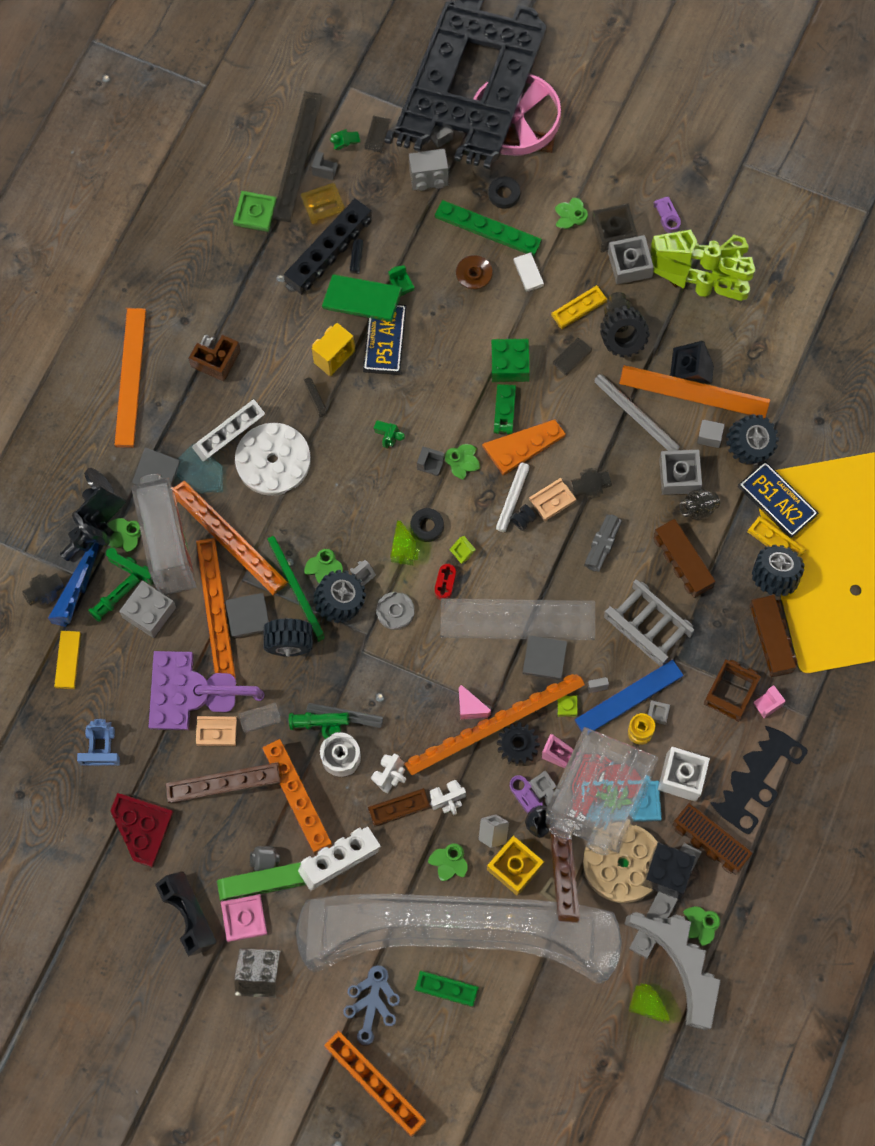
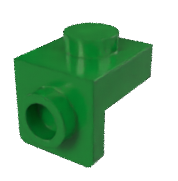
(399, 277)

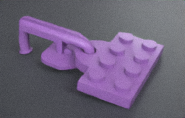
(175, 690)

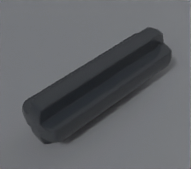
(356, 256)

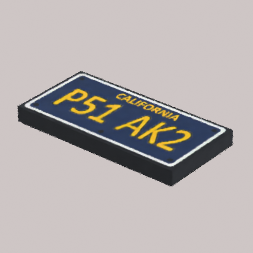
(385, 344)
(778, 499)

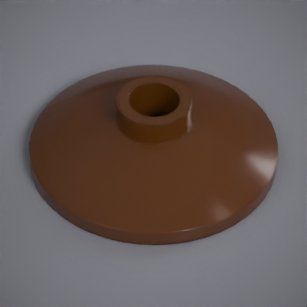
(476, 265)

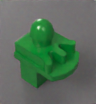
(343, 139)
(390, 433)

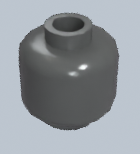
(264, 858)

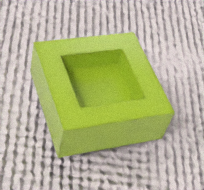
(462, 549)
(567, 706)

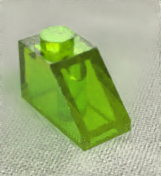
(404, 546)
(648, 1004)

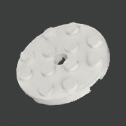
(274, 477)

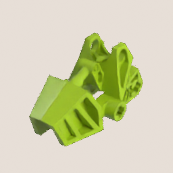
(673, 261)

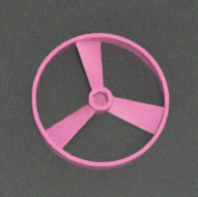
(527, 139)

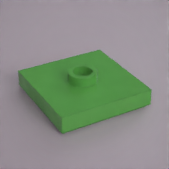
(255, 211)

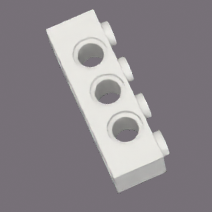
(228, 430)
(315, 877)

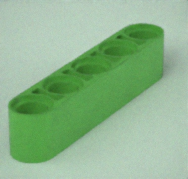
(260, 882)

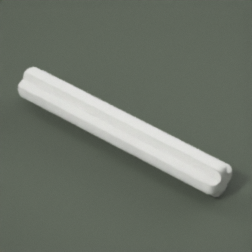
(512, 497)

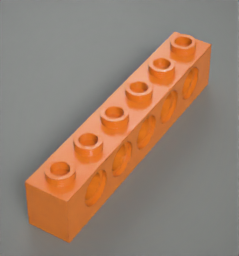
(298, 798)
(375, 1084)

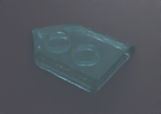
(200, 475)

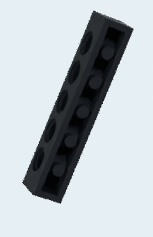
(329, 237)

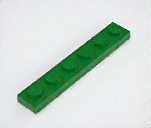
(488, 228)

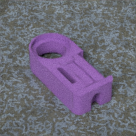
(667, 214)
(526, 796)

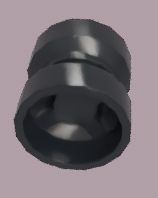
(523, 517)

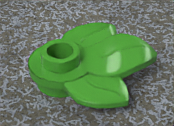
(568, 214)
(464, 462)
(122, 534)
(321, 568)
(447, 864)
(699, 927)

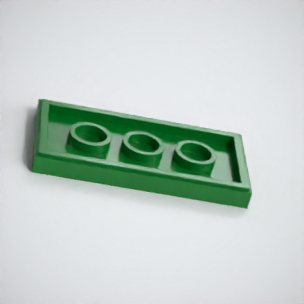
(362, 298)

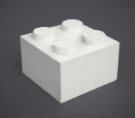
(683, 774)

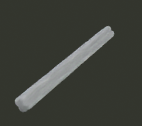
(636, 413)

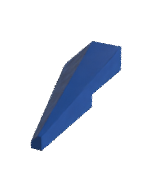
(65, 606)

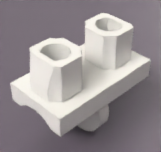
(392, 774)
(456, 793)

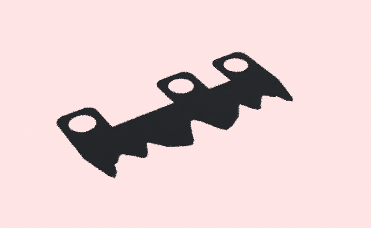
(750, 784)

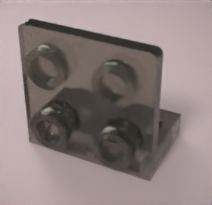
(256, 973)

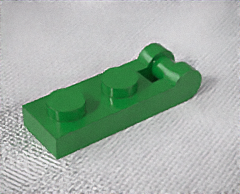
(504, 408)
(129, 565)

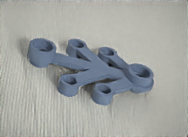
(373, 1002)

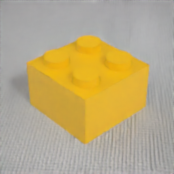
(333, 349)
(515, 865)

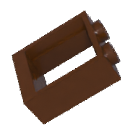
(723, 706)

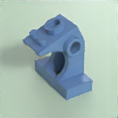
(99, 757)

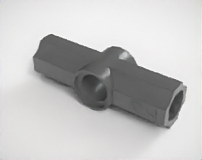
(603, 543)

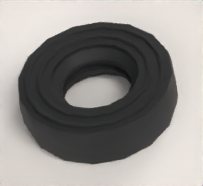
(507, 202)
(427, 513)

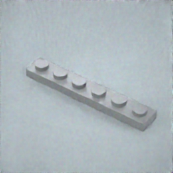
(660, 909)

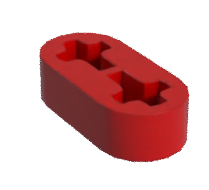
(449, 582)

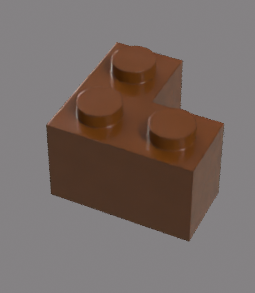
(217, 361)

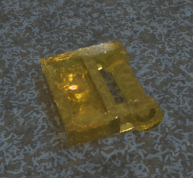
(320, 198)

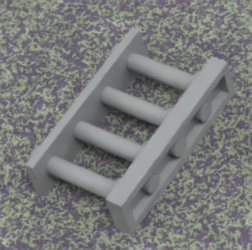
(644, 641)

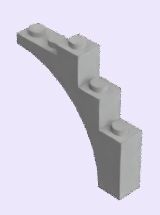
(700, 989)

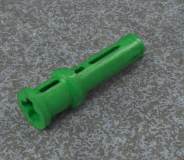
(107, 603)
(310, 720)

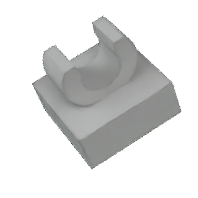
(363, 572)

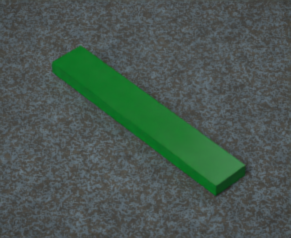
(295, 587)

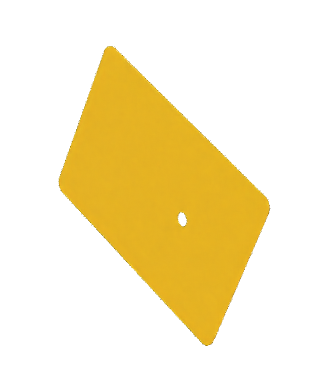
(823, 617)

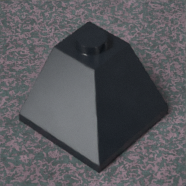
(692, 363)

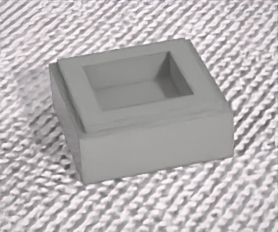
(598, 685)
(659, 712)

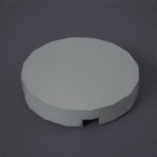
(395, 610)

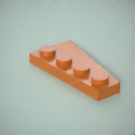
(521, 446)

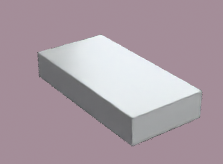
(528, 272)

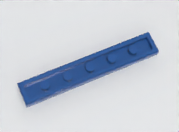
(630, 697)

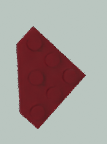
(141, 827)

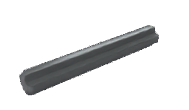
(354, 717)

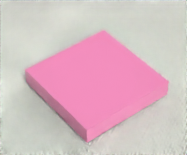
(243, 918)

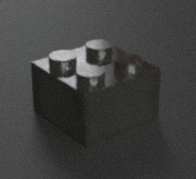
(613, 225)

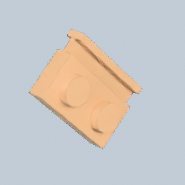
(552, 499)
(216, 731)

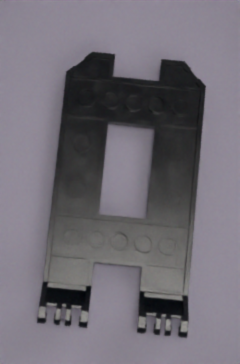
(483, 120)

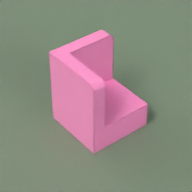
(769, 702)

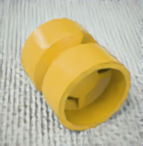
(641, 728)

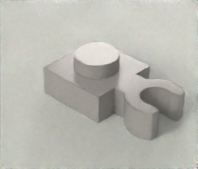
(543, 786)

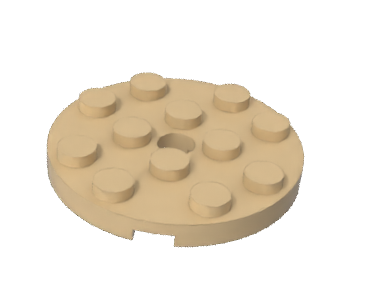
(618, 882)

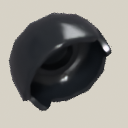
(536, 821)

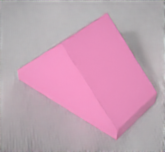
(471, 706)
(557, 751)

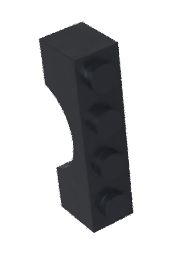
(177, 891)

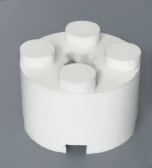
(332, 747)

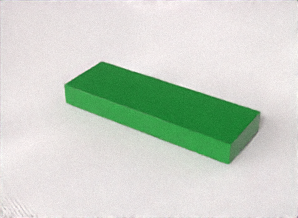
(446, 988)

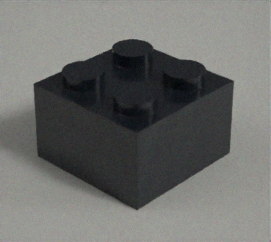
(668, 871)

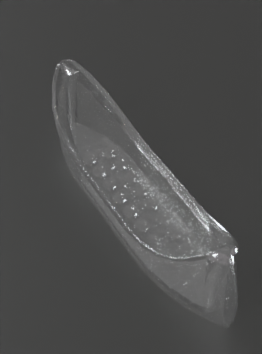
(352, 924)

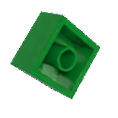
(510, 360)

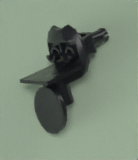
(93, 515)

